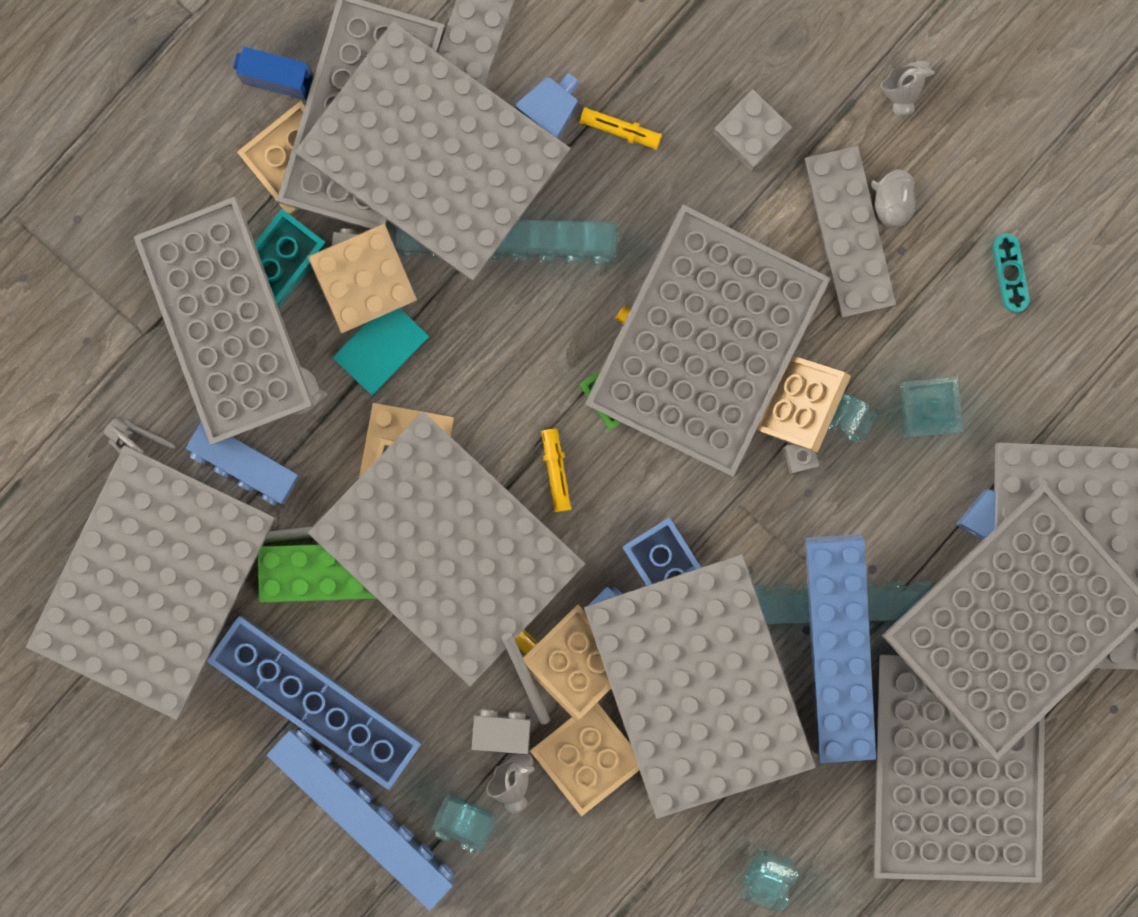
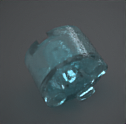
(854, 418)
(769, 880)

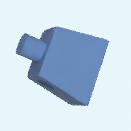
(551, 104)
(980, 516)

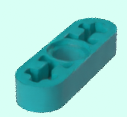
(1018, 264)

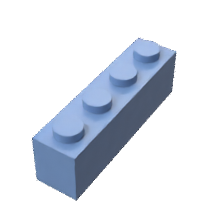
(245, 464)

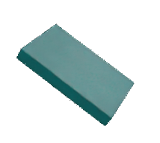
(381, 349)

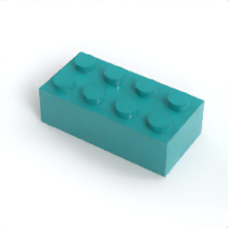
(284, 254)

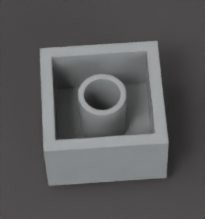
(752, 130)
(501, 732)

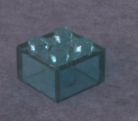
(930, 407)
(463, 823)

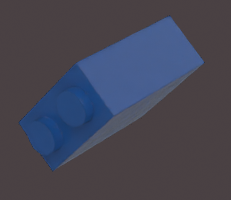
(273, 72)

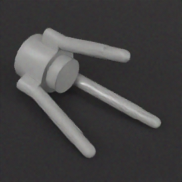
(120, 433)

